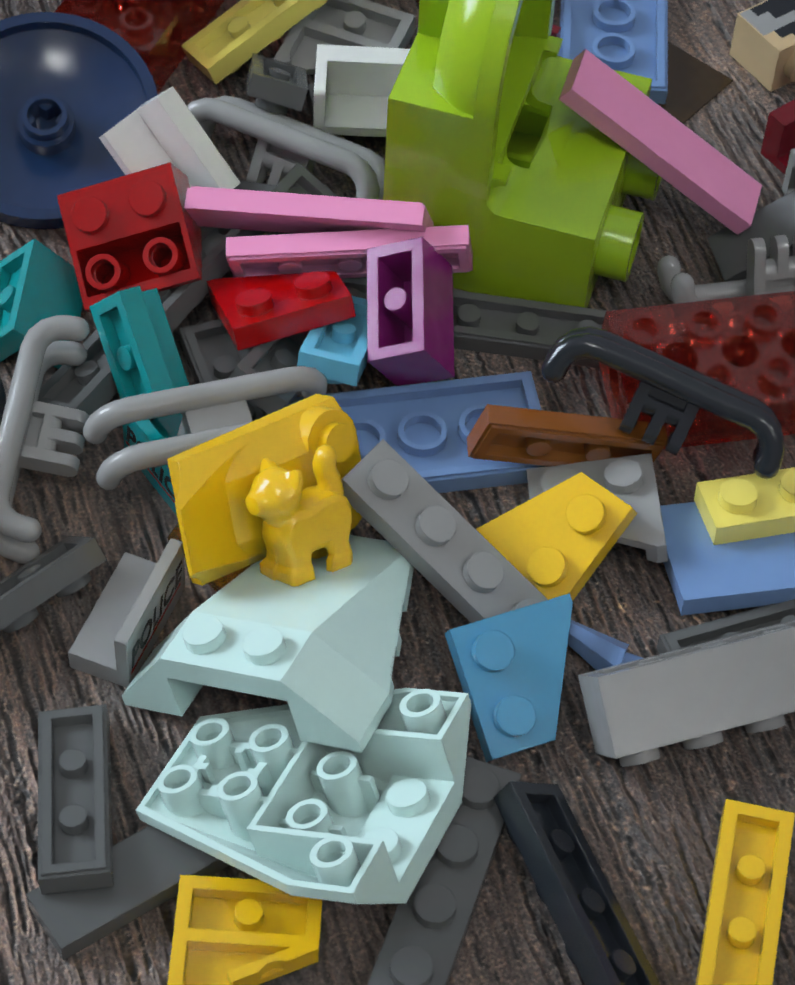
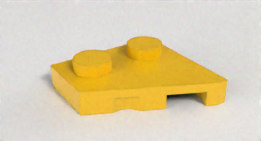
(560, 534)
(240, 932)

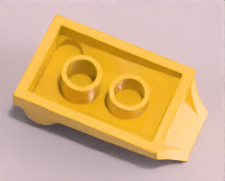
(217, 477)

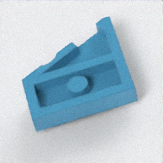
(514, 674)

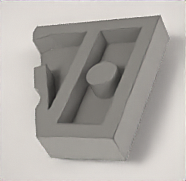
(348, 25)
(628, 479)

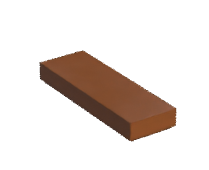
(554, 437)

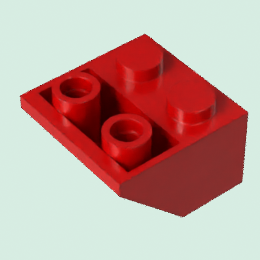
(132, 234)

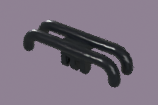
(670, 393)

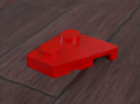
(279, 305)

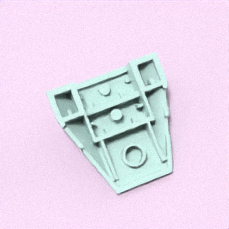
(309, 644)

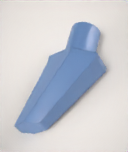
(597, 648)

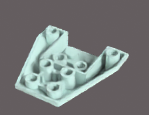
(316, 813)

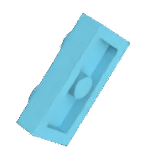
(338, 348)

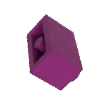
(410, 312)

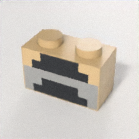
(766, 42)

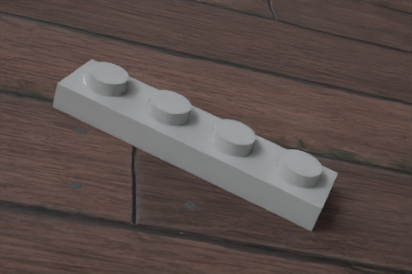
(435, 537)

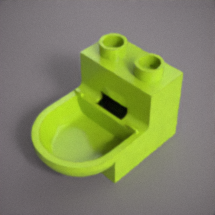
(496, 150)

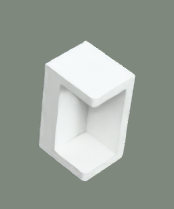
(354, 88)

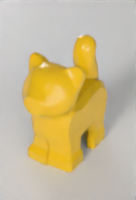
(300, 521)

